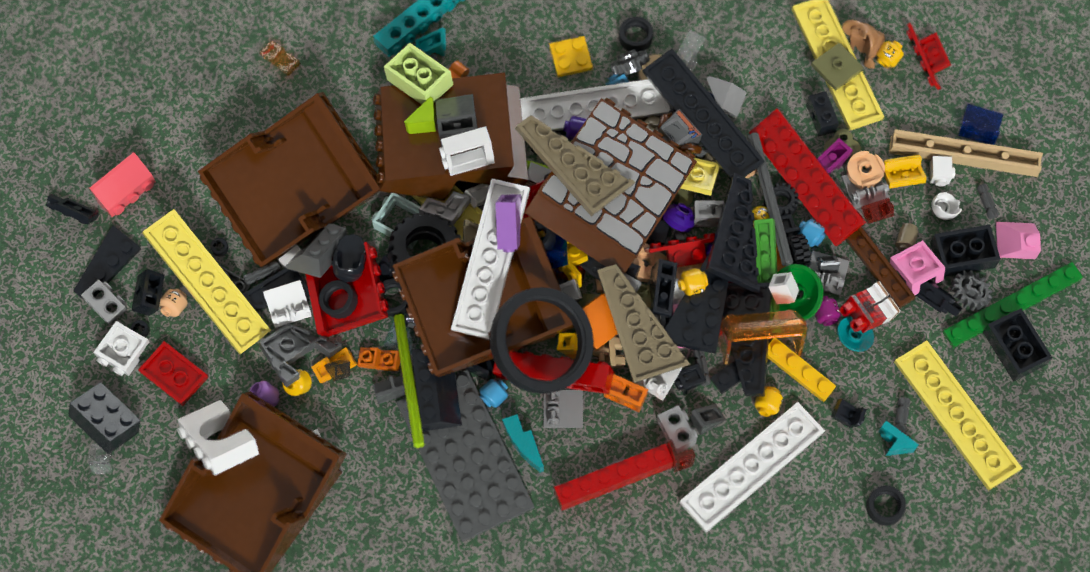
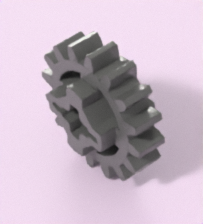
(630, 62)
(971, 290)

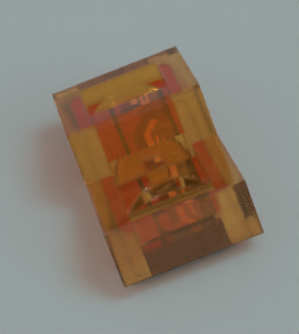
(279, 58)

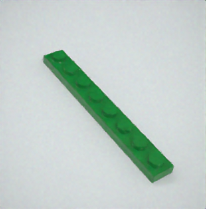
(1022, 299)

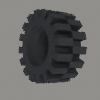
(790, 195)
(799, 249)

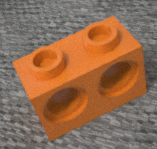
(627, 393)

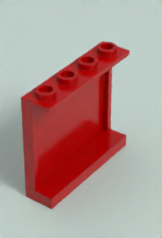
(370, 304)

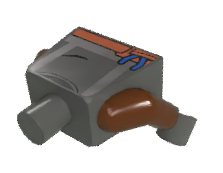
(681, 131)

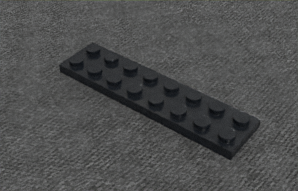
(719, 133)

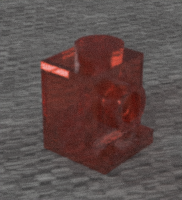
(872, 214)

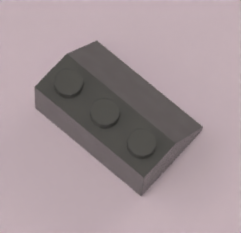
(318, 252)

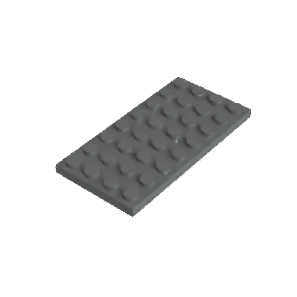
(472, 467)

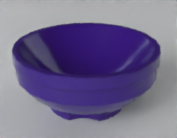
(679, 217)

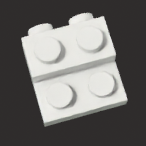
(121, 349)

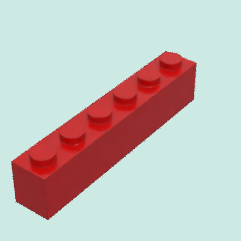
(595, 379)
(613, 477)

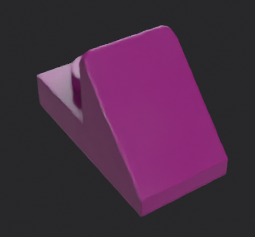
(835, 156)

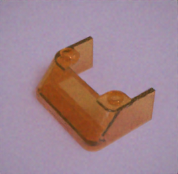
(762, 326)

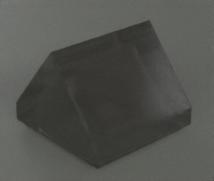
(338, 369)

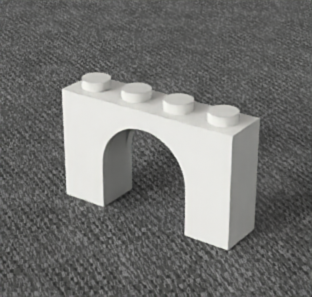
(217, 454)

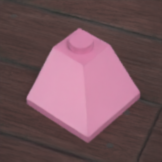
(1018, 240)

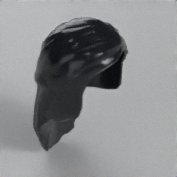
(349, 258)

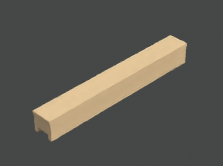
(966, 152)

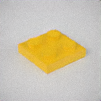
(571, 56)

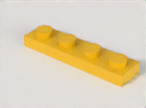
(799, 370)

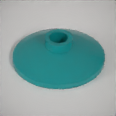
(860, 343)

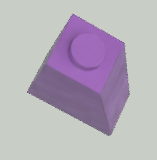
(508, 222)

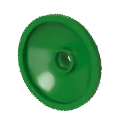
(812, 288)

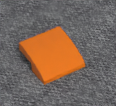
(600, 320)

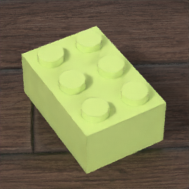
(418, 74)

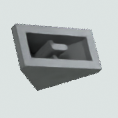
(706, 418)

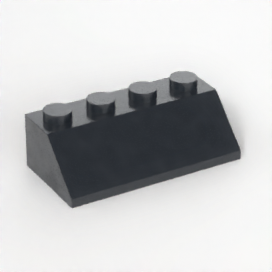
(436, 395)

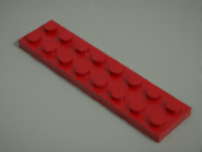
(809, 178)

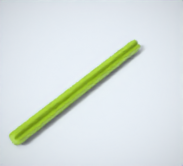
(409, 384)

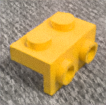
(904, 171)

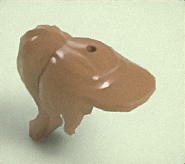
(865, 38)

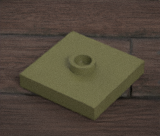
(837, 66)

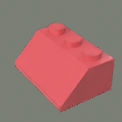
(122, 185)

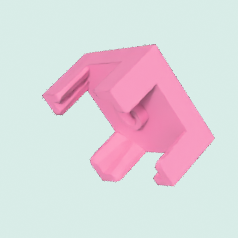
(917, 266)

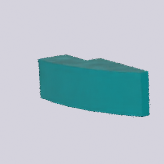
(523, 442)

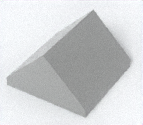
(727, 95)

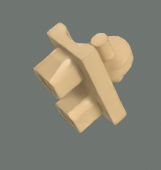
(607, 353)

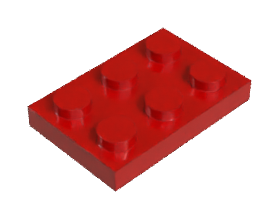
(173, 373)

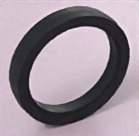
(582, 328)

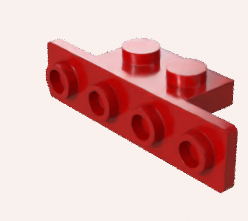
(932, 53)
(685, 252)

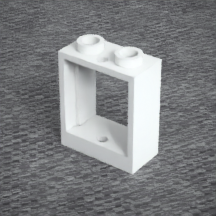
(467, 160)

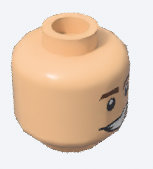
(173, 302)

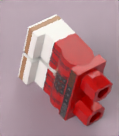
(870, 308)

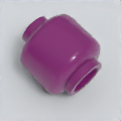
(828, 312)

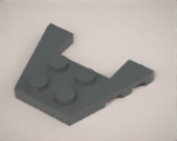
(291, 344)

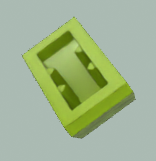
(423, 119)

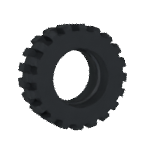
(418, 228)

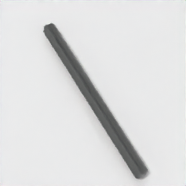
(771, 203)

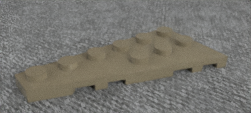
(578, 170)
(642, 337)

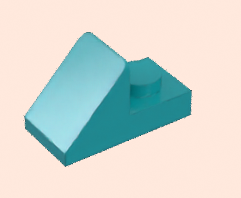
(433, 42)
(902, 442)

